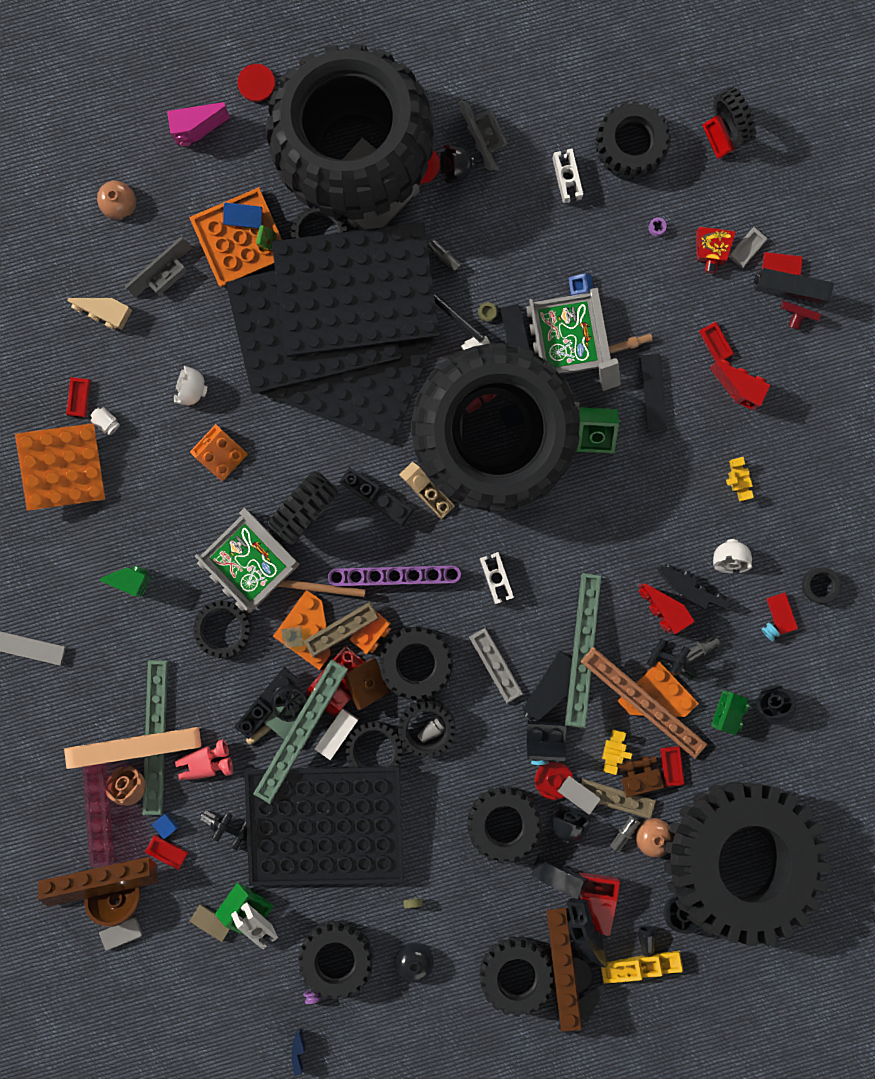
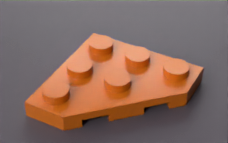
(311, 617)
(665, 690)

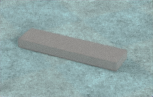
(31, 648)
(496, 665)

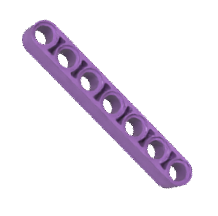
(385, 571)

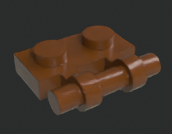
(641, 782)

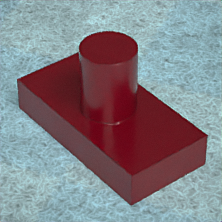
(798, 314)

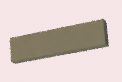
(341, 629)
(616, 799)

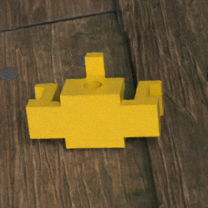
(740, 479)
(615, 752)

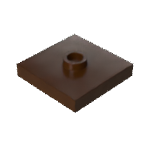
(366, 683)

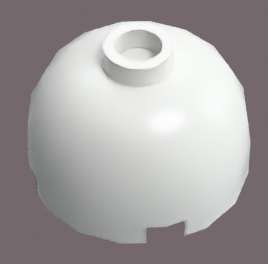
(190, 387)
(732, 556)

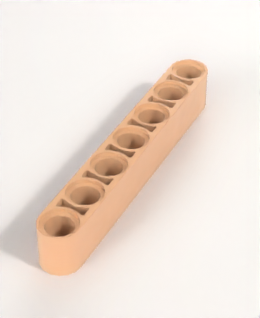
(132, 747)

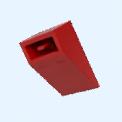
(741, 386)
(671, 612)
(342, 695)
(602, 900)

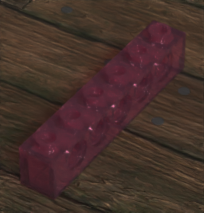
(98, 815)

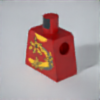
(713, 247)

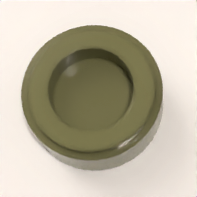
(487, 312)
(412, 903)

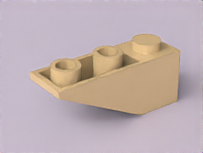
(106, 309)
(426, 490)

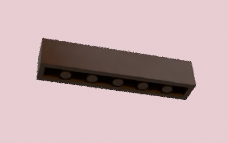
(97, 881)
(564, 970)

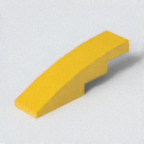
(642, 967)

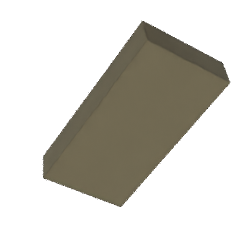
(208, 922)

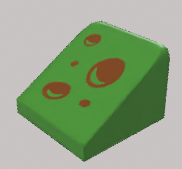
(265, 238)

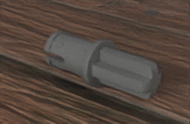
(445, 256)
(702, 648)
(624, 834)

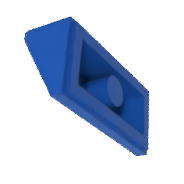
(242, 215)

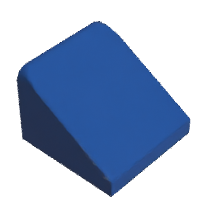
(580, 284)
(165, 825)

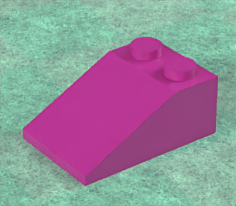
(193, 123)

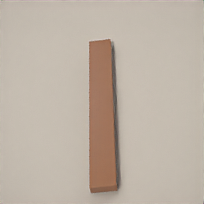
(643, 702)

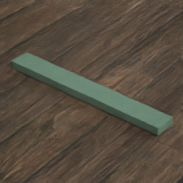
(583, 643)
(155, 723)
(300, 731)

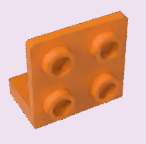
(218, 453)
(369, 635)

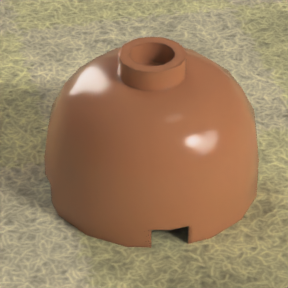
(116, 200)
(126, 786)
(652, 837)

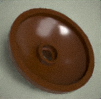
(106, 913)

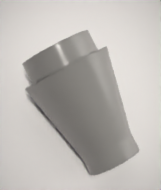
(433, 729)

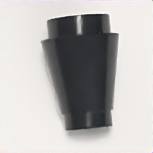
(647, 939)

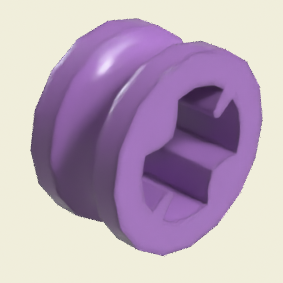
(663, 226)
(311, 997)

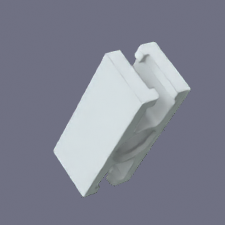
(572, 169)
(488, 574)
(336, 734)
(254, 926)

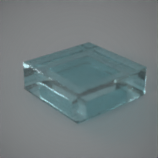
(292, 637)

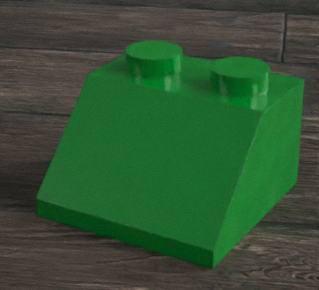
(597, 430)
(130, 580)
(730, 712)
(235, 900)

